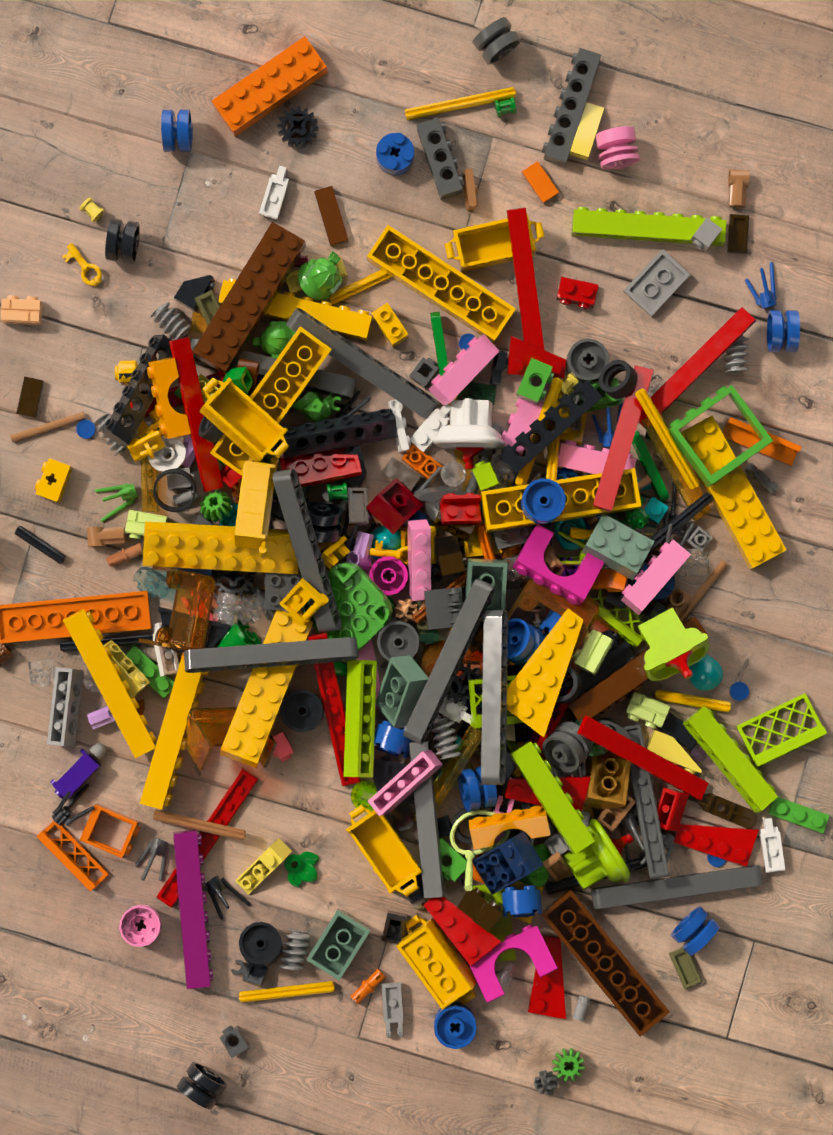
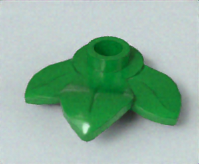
(303, 870)

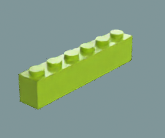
(360, 718)
(730, 759)
(552, 797)

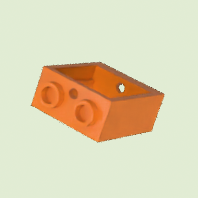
(92, 822)

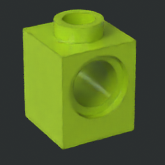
(485, 475)

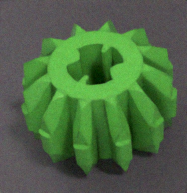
(216, 506)
(576, 1064)

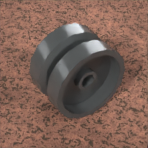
(496, 40)
(591, 350)
(395, 631)
(566, 748)

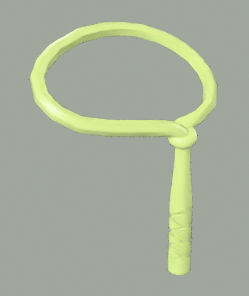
(470, 855)

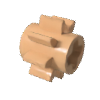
(405, 610)

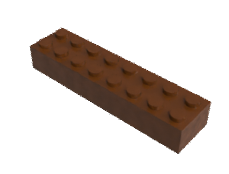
(249, 298)
(617, 684)
(604, 962)

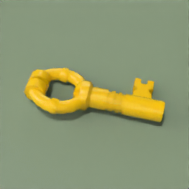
(85, 267)
(378, 551)

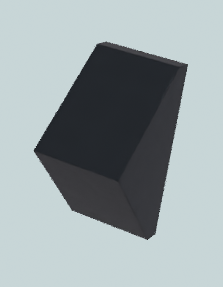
(394, 926)

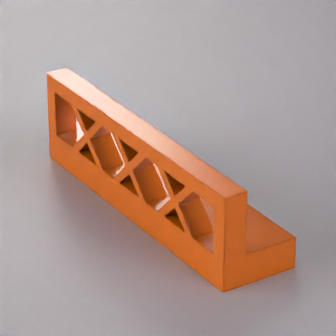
(744, 435)
(70, 863)

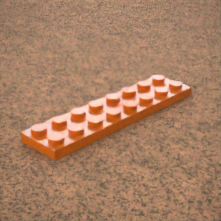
(45, 618)

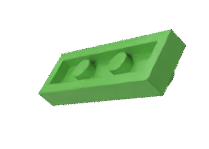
(162, 685)
(798, 814)

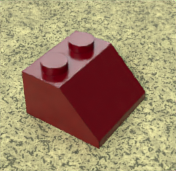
(394, 505)

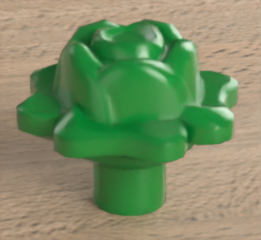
(638, 519)

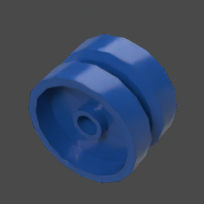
(180, 130)
(783, 331)
(539, 512)
(522, 641)
(473, 792)
(695, 930)
(455, 1037)

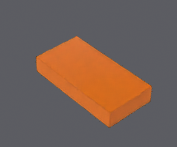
(540, 182)

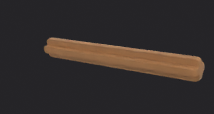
(199, 825)

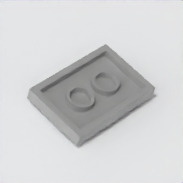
(656, 283)

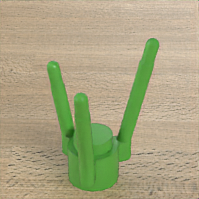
(127, 493)

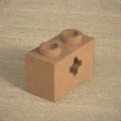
(611, 817)

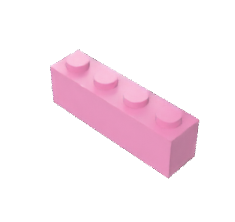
(463, 370)
(525, 416)
(586, 458)
(419, 559)
(655, 577)
(405, 782)

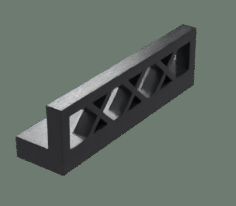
(613, 661)

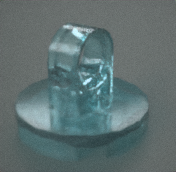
(151, 581)

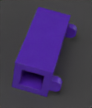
(76, 775)

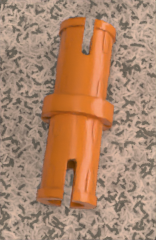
(367, 986)

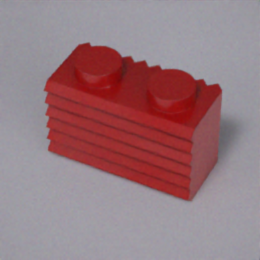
(671, 808)

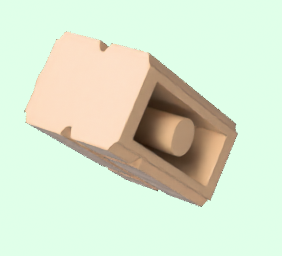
(21, 311)

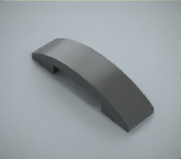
(432, 493)

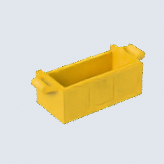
(486, 244)
(243, 420)
(255, 505)
(384, 850)
(437, 963)

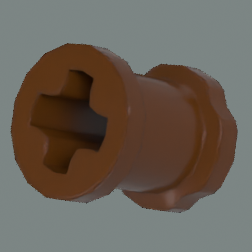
(5, 654)

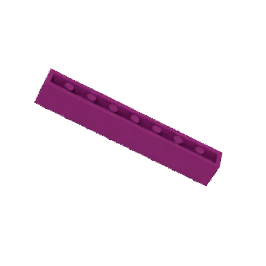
(191, 909)

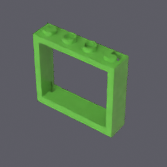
(691, 456)

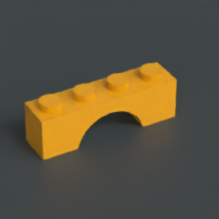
(163, 374)
(486, 829)

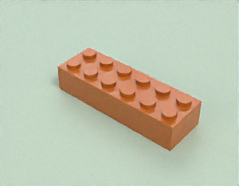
(269, 86)

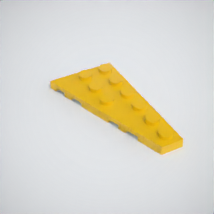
(539, 682)

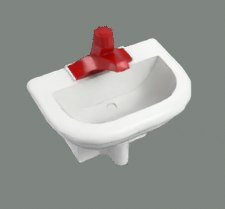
(470, 430)

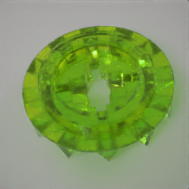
(357, 792)

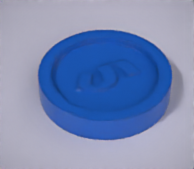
(464, 340)
(85, 429)
(739, 691)
(715, 861)

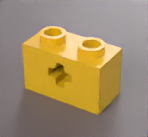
(389, 325)
(55, 490)

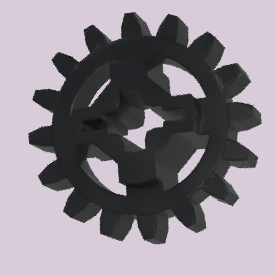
(303, 122)
(242, 578)
(458, 691)

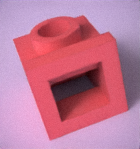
(283, 747)

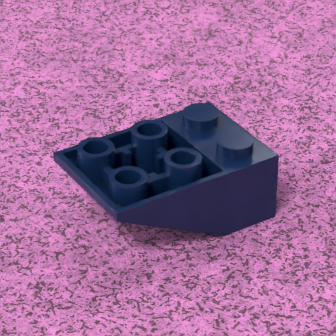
(507, 863)

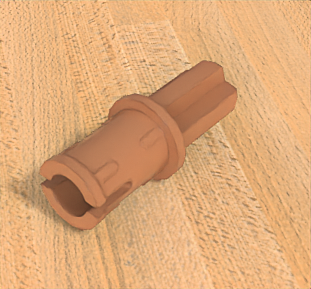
(125, 555)

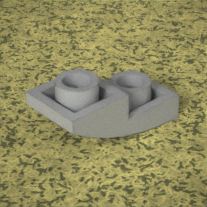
(698, 537)

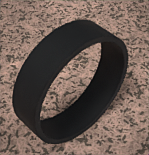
(169, 508)

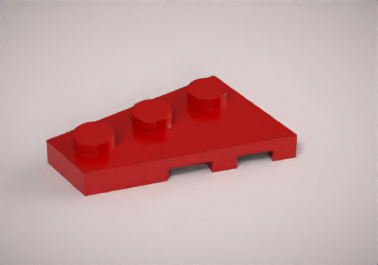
(522, 352)

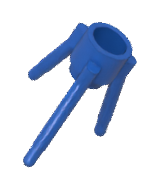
(768, 297)
(608, 435)

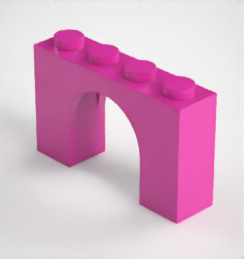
(531, 563)
(528, 941)

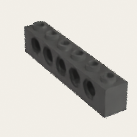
(589, 61)

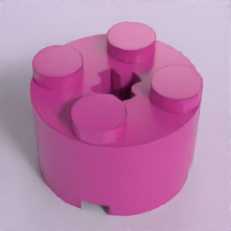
(395, 567)

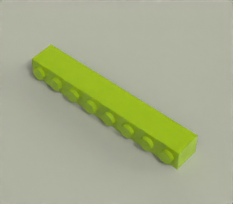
(641, 226)

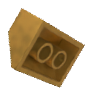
(607, 781)

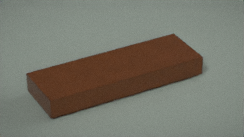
(331, 215)

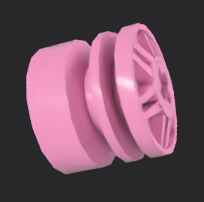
(616, 143)
(130, 931)

